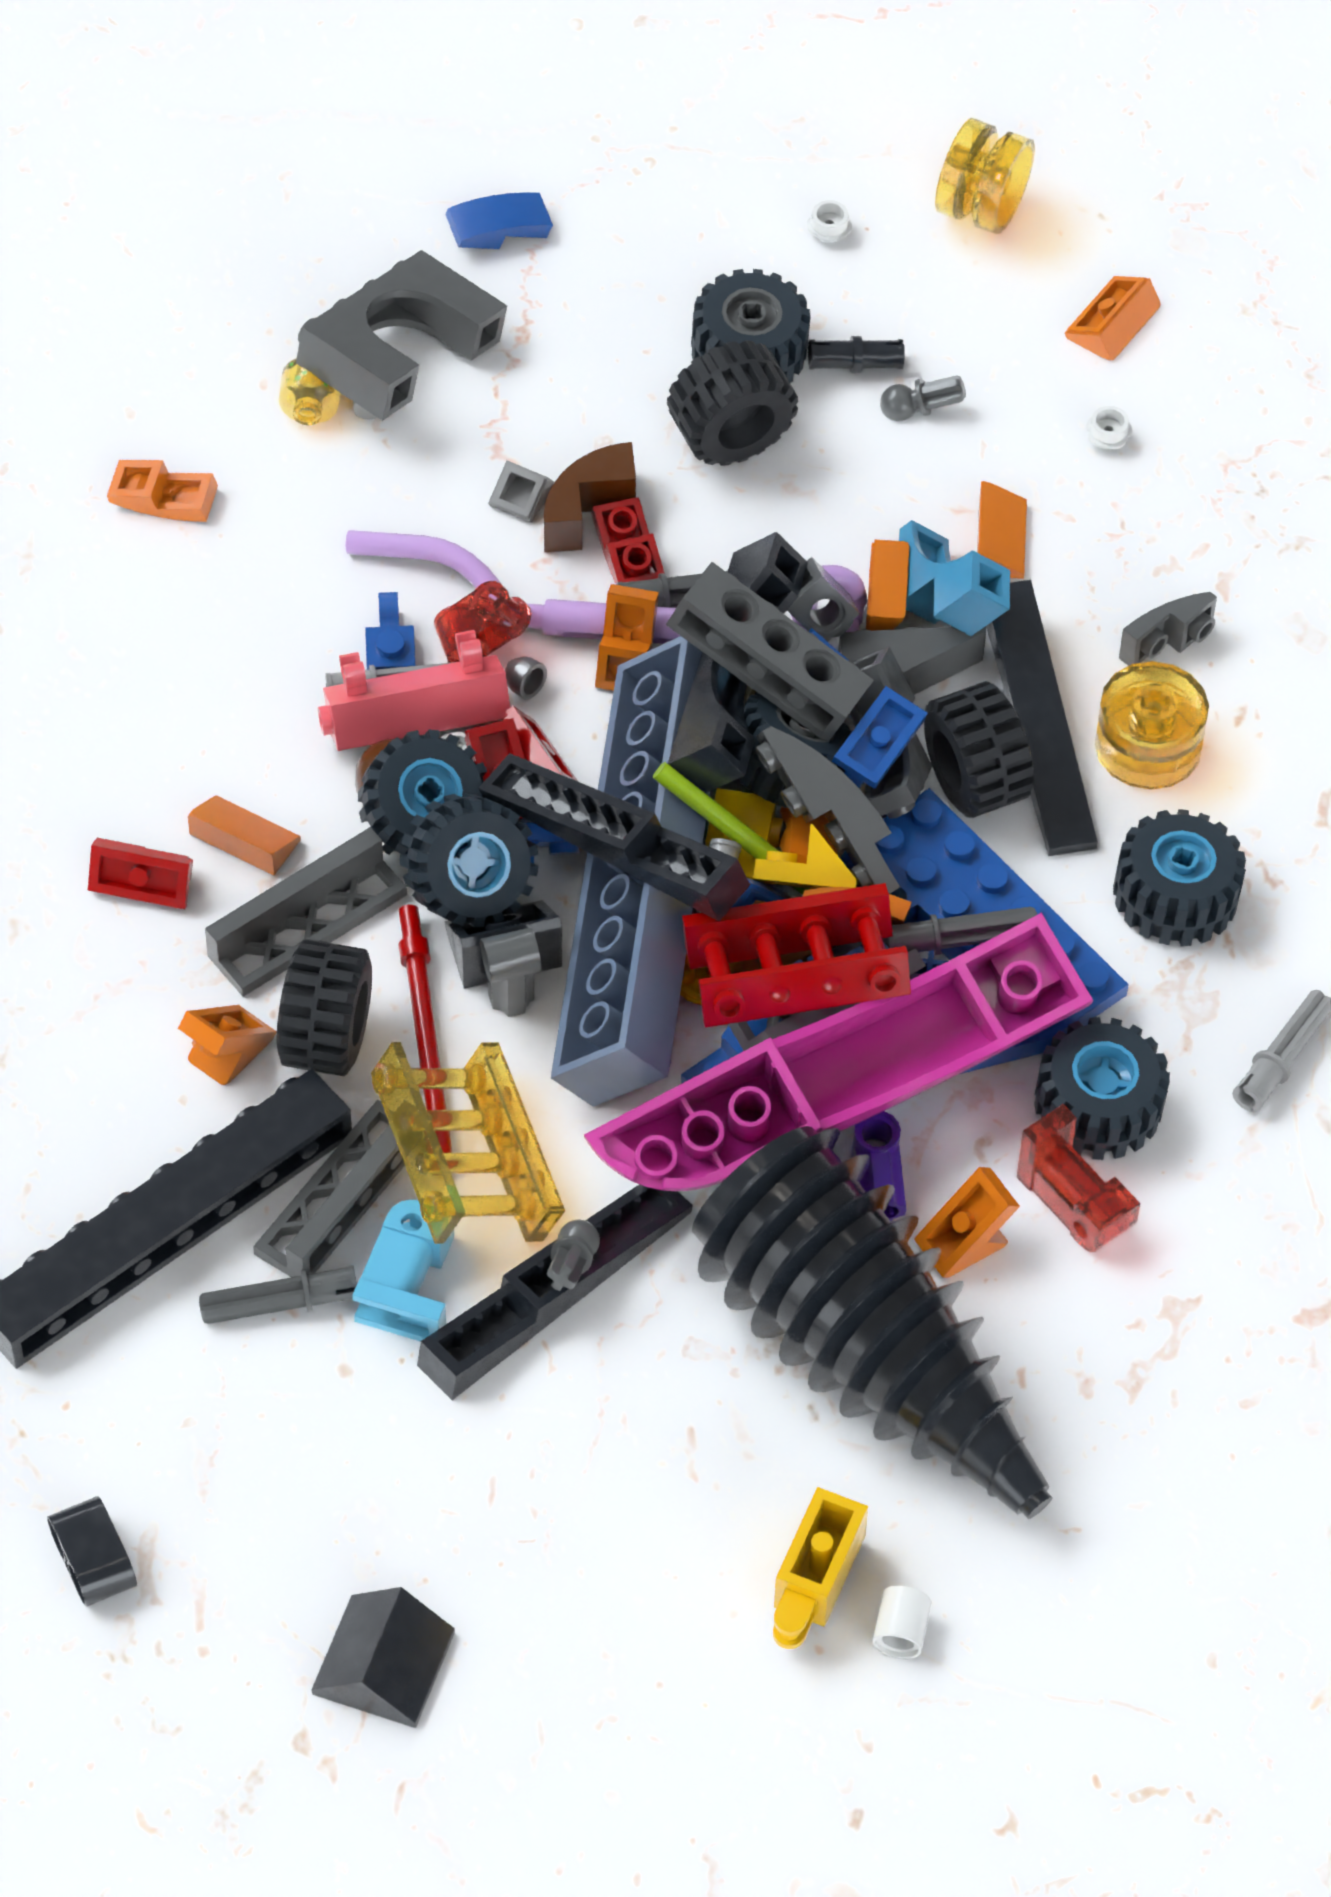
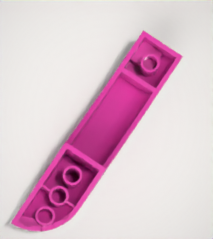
(848, 1062)

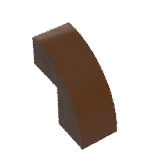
(590, 481)

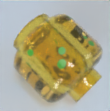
(306, 396)

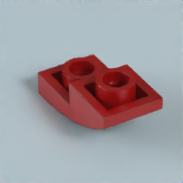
(627, 541)

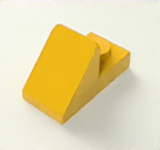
(821, 871)

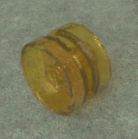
(984, 175)
(1151, 725)

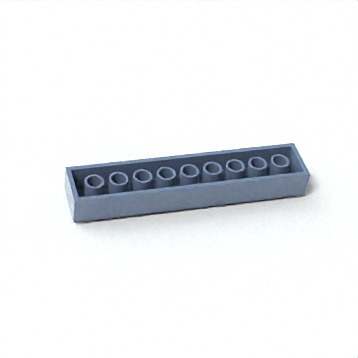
(627, 933)

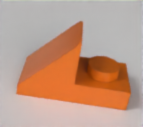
(224, 1040)
(969, 1223)

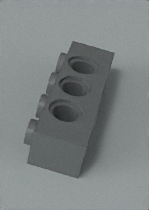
(769, 652)

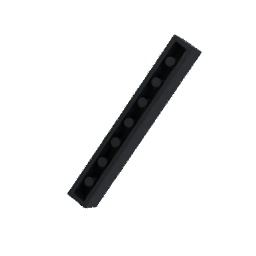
(168, 1214)

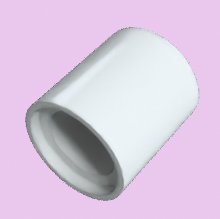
(902, 1622)

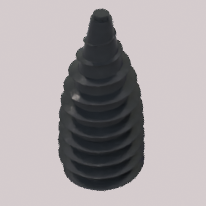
(855, 1298)

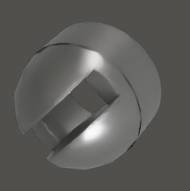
(525, 676)

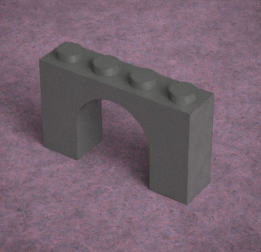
(413, 295)

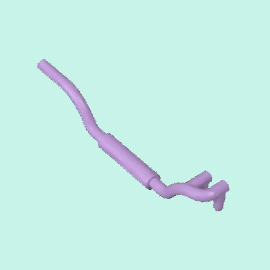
(556, 616)

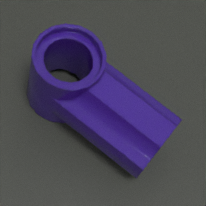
(885, 1160)

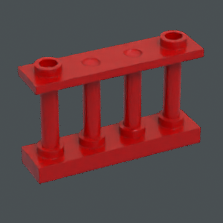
(791, 927)

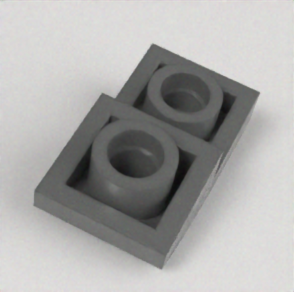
(1172, 623)

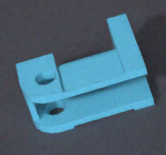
(396, 1273)

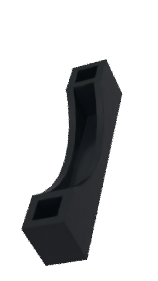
(712, 734)

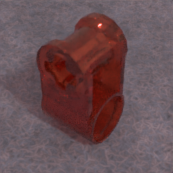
(485, 616)

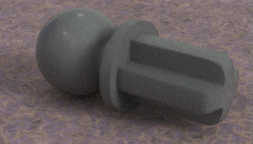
(901, 402)
(572, 1253)

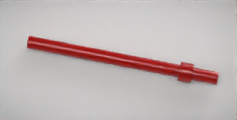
(415, 956)

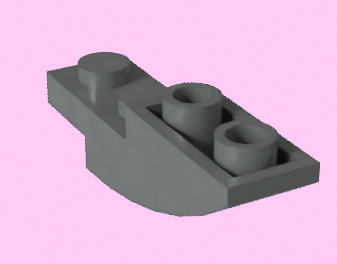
(821, 788)

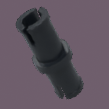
(856, 354)

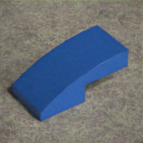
(489, 219)

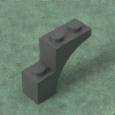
(908, 774)

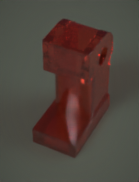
(1069, 1186)

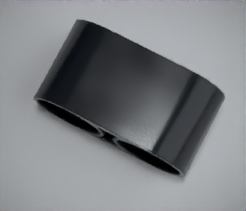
(92, 1551)

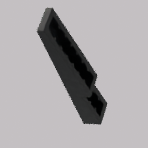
(1034, 693)
(619, 835)
(526, 1301)

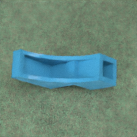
(958, 592)

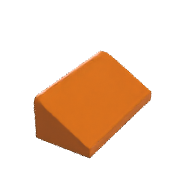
(1115, 316)
(1002, 528)
(887, 584)
(242, 833)

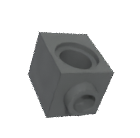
(833, 618)

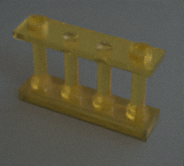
(496, 1114)

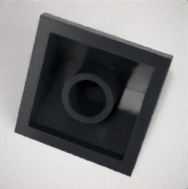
(535, 915)
(385, 1656)

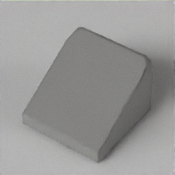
(520, 491)

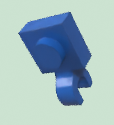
(389, 644)

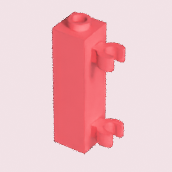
(420, 699)

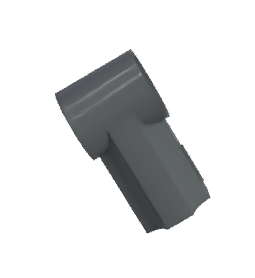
(510, 969)

